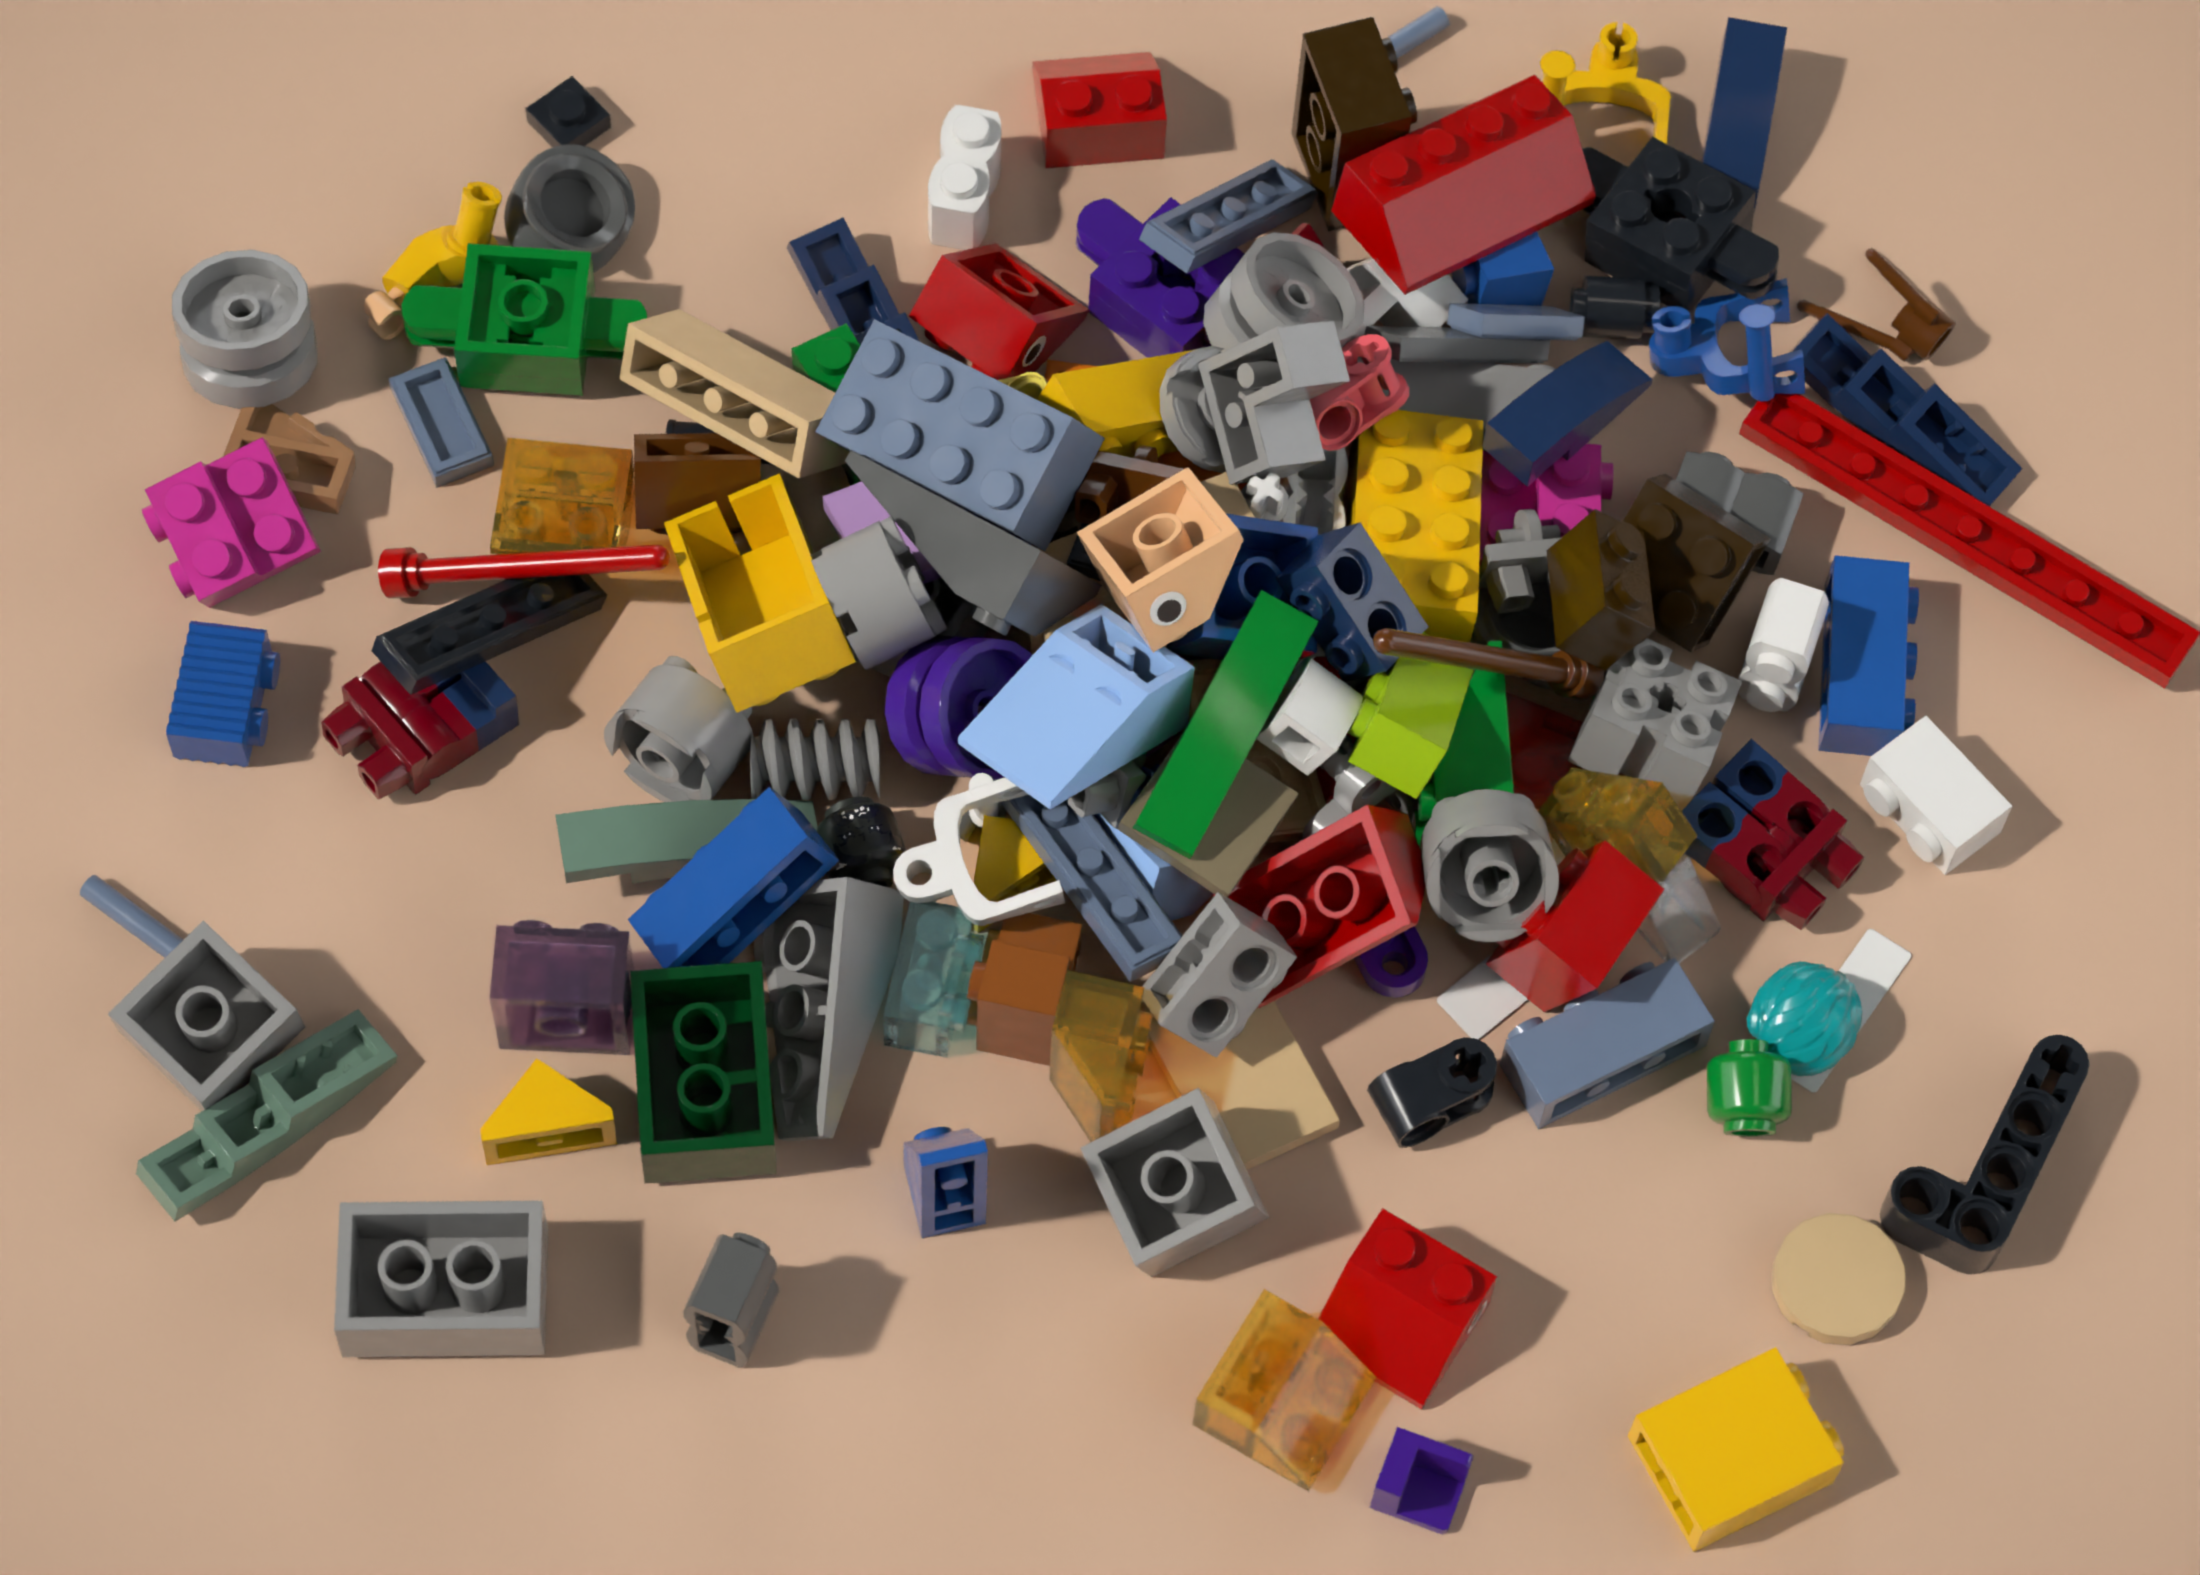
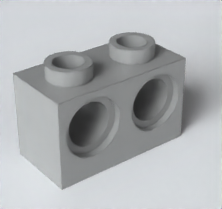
(1217, 975)

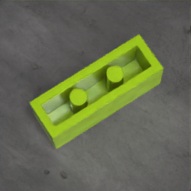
(1408, 721)

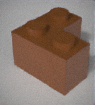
(1021, 985)

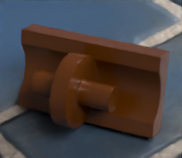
(1117, 480)

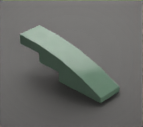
(645, 839)
(266, 1116)

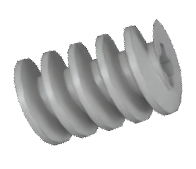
(815, 759)

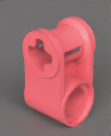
(1361, 402)

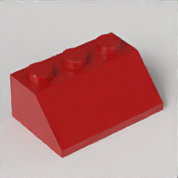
(1338, 892)

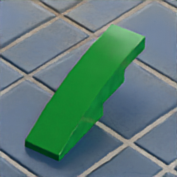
(1225, 724)

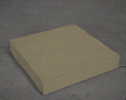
(1236, 833)

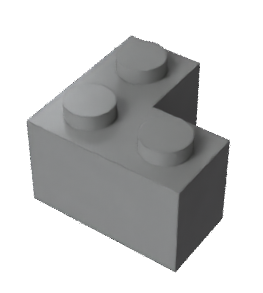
(1264, 394)

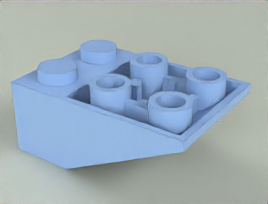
(1082, 708)

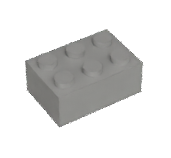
(441, 1278)

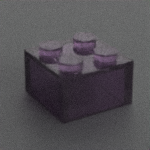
(562, 988)

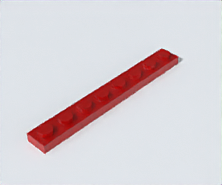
(1972, 535)

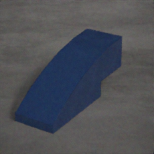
(1744, 100)
(1563, 411)

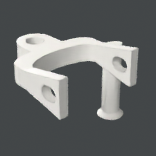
(946, 864)

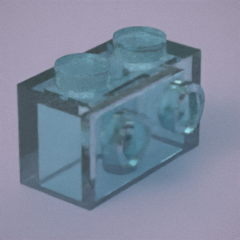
(929, 979)

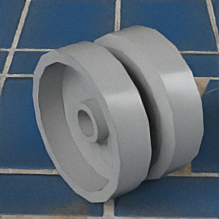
(1283, 284)
(245, 328)

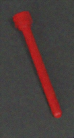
(406, 572)

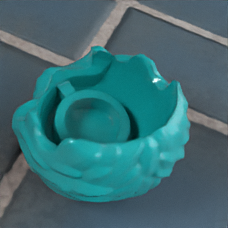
(1807, 1016)

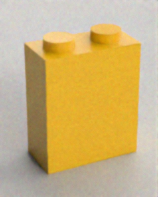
(1737, 1448)

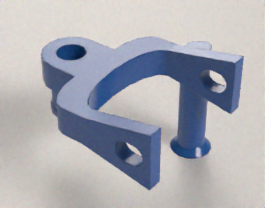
(1692, 349)

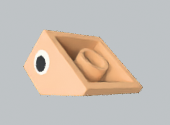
(1164, 557)

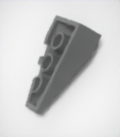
(976, 559)

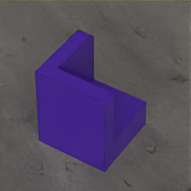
(1421, 1481)

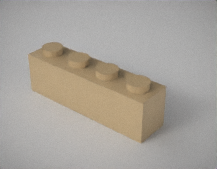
(731, 390)

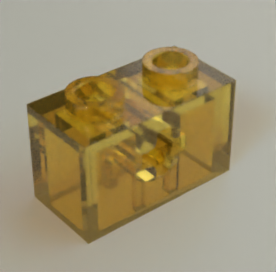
(1623, 810)

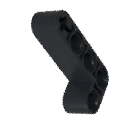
(2006, 1152)

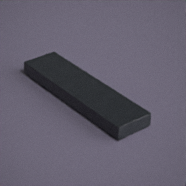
(484, 627)

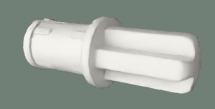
(1266, 497)

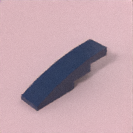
(843, 281)
(1903, 415)

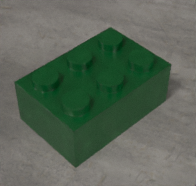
(702, 1072)

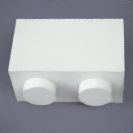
(1934, 796)

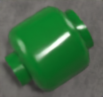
(1749, 1089)

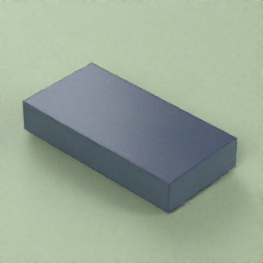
(1515, 321)
(441, 422)

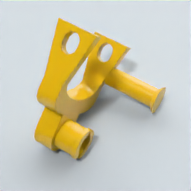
(1609, 78)

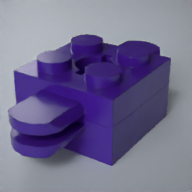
(1140, 290)

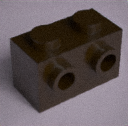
(1600, 590)

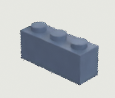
(1605, 1041)

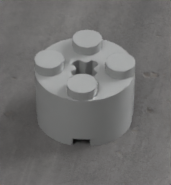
(878, 592)
(679, 734)
(1488, 863)

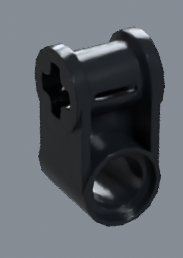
(1425, 1097)

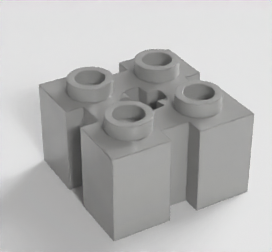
(1656, 720)

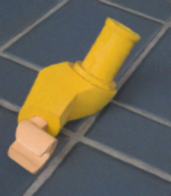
(434, 258)

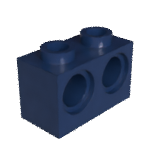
(1352, 596)

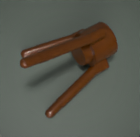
(1919, 322)

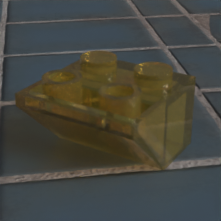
(562, 497)
(1099, 1050)
(1283, 1391)

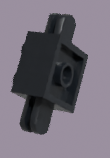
(1639, 236)

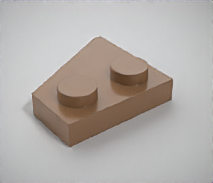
(312, 463)

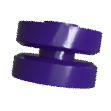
(940, 692)

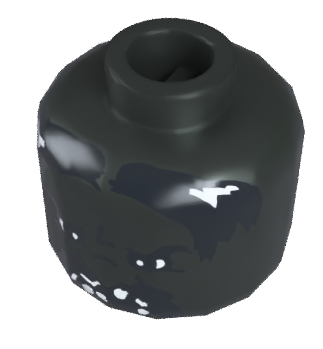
(863, 839)

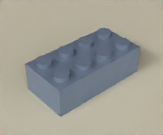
(960, 434)

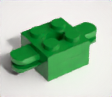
(524, 294)

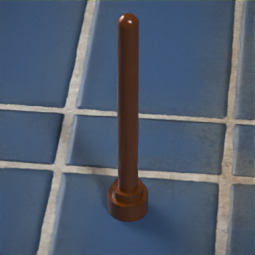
(1562, 671)

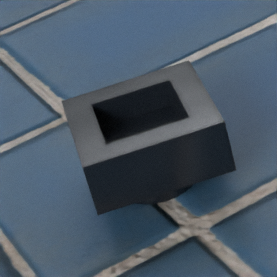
(568, 115)

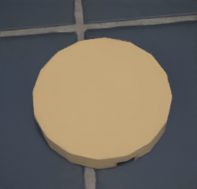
(1838, 1278)

